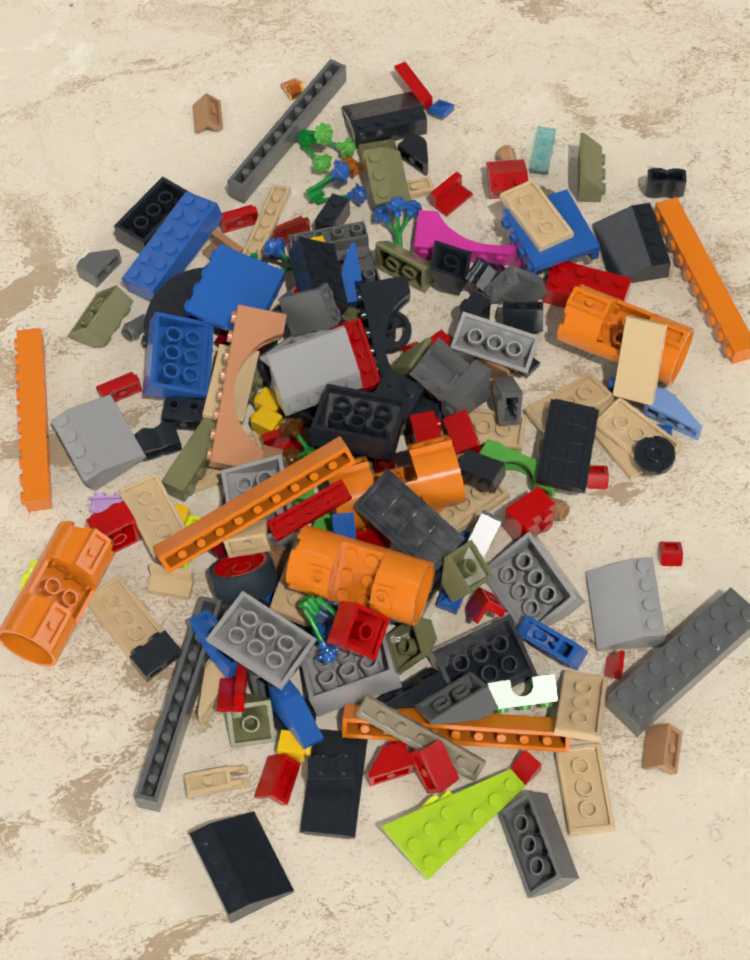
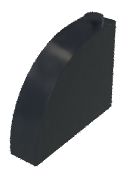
(172, 297)

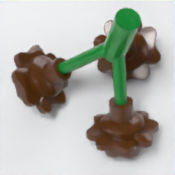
(291, 428)

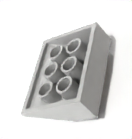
(307, 366)
(98, 440)
(246, 476)
(533, 583)
(626, 605)
(262, 640)
(348, 678)

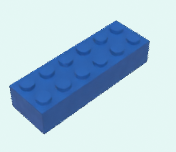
(173, 245)

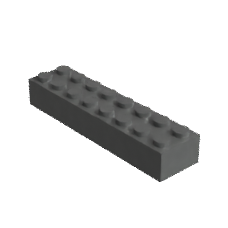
(681, 663)

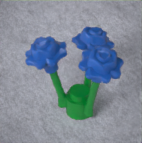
(340, 173)
(311, 607)

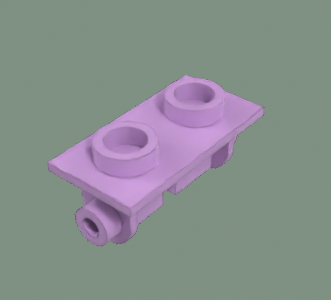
(102, 502)

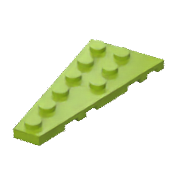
(442, 828)

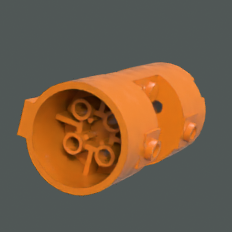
(597, 325)
(431, 475)
(360, 573)
(56, 593)

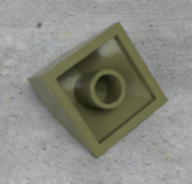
(410, 358)
(464, 571)
(411, 643)
(254, 724)

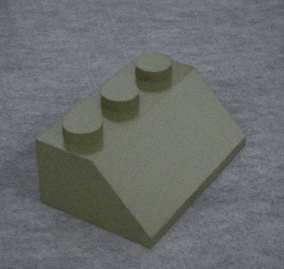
(590, 170)
(385, 175)
(399, 262)
(101, 317)

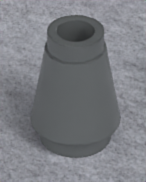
(134, 328)

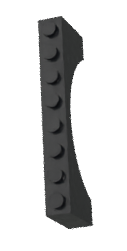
(380, 304)

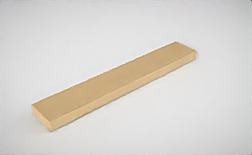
(267, 220)

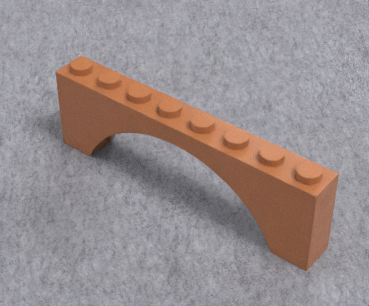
(250, 332)

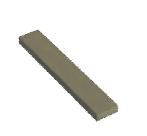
(418, 735)

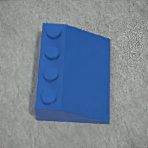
(178, 357)

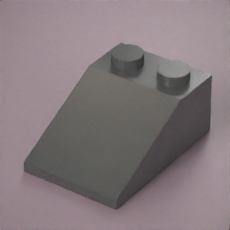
(459, 702)

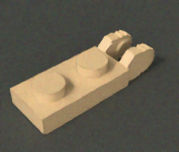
(215, 781)

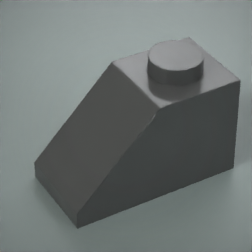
(98, 266)

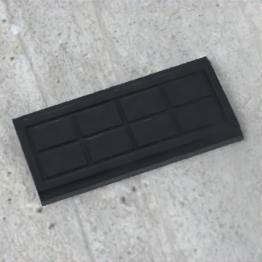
(567, 446)
(408, 520)
(335, 810)

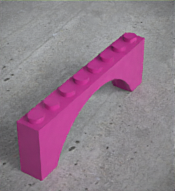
(432, 227)

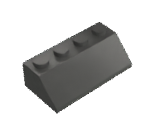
(537, 844)

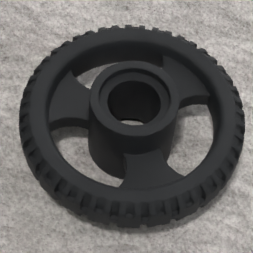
(391, 345)

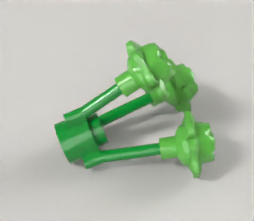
(323, 135)

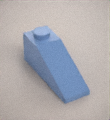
(670, 411)

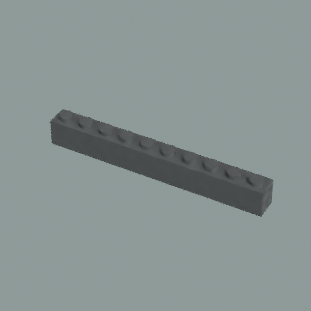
(286, 130)
(175, 715)

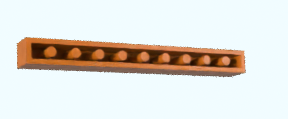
(704, 279)
(34, 420)
(254, 504)
(493, 731)

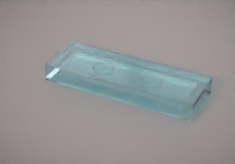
(542, 150)

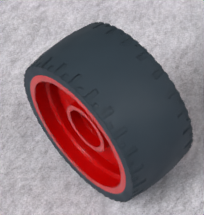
(247, 573)

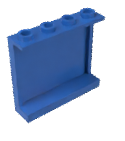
(580, 245)
(232, 281)

